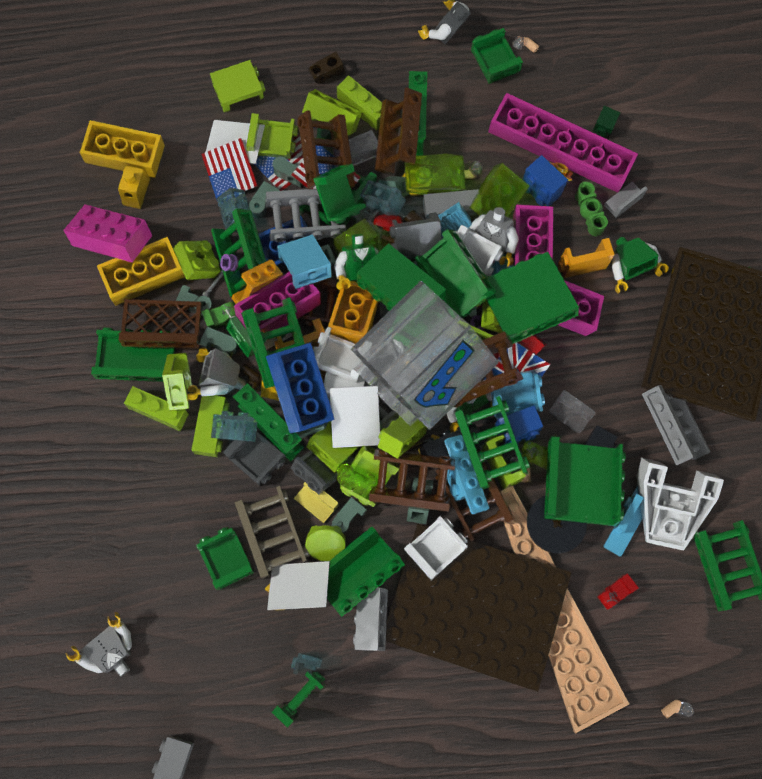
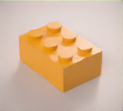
(353, 313)

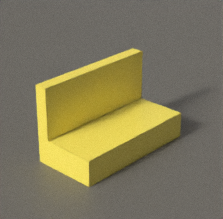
(319, 505)

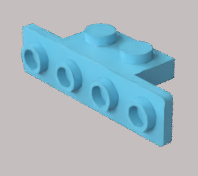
(463, 479)
(623, 532)

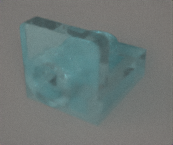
(309, 662)

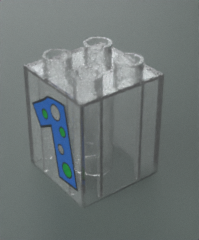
(422, 357)

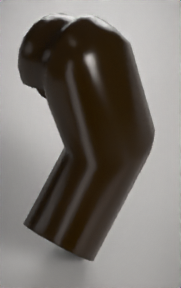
(253, 376)

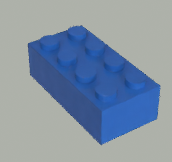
(300, 388)

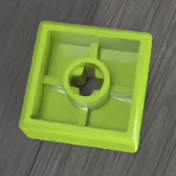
(197, 259)

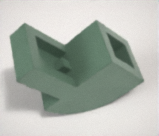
(416, 514)

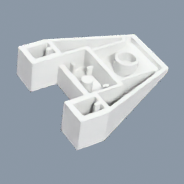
(670, 511)

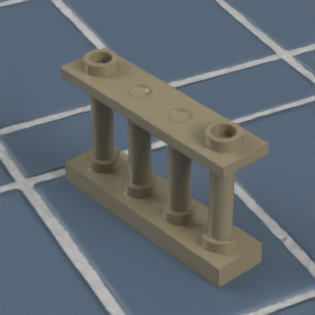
(259, 547)

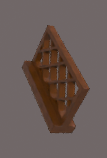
(157, 339)

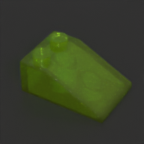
(435, 174)
(499, 189)

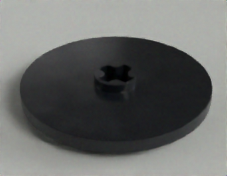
(553, 539)

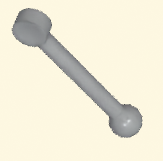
(206, 293)

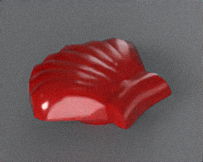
(385, 221)

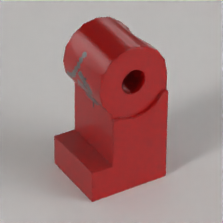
(617, 591)

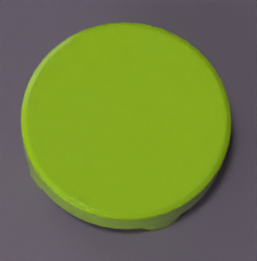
(325, 542)

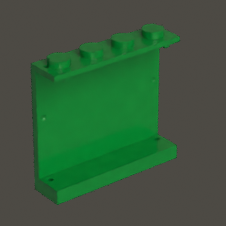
(531, 298)
(584, 483)

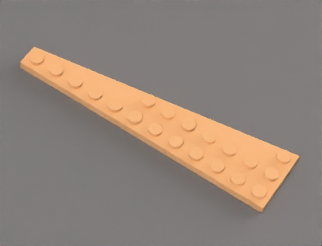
(576, 659)

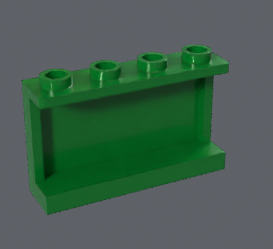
(457, 272)
(392, 276)
(128, 363)
(360, 570)

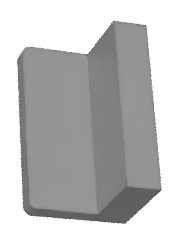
(625, 199)

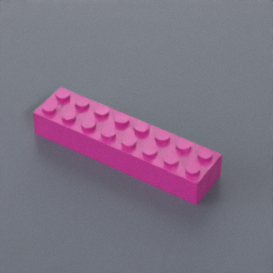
(562, 142)

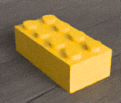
(121, 147)
(150, 270)

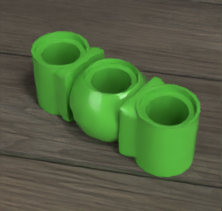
(585, 201)

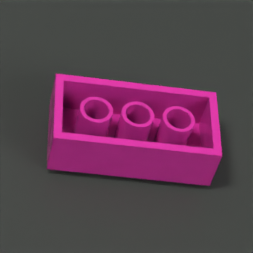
(534, 231)
(108, 233)
(271, 297)
(589, 310)

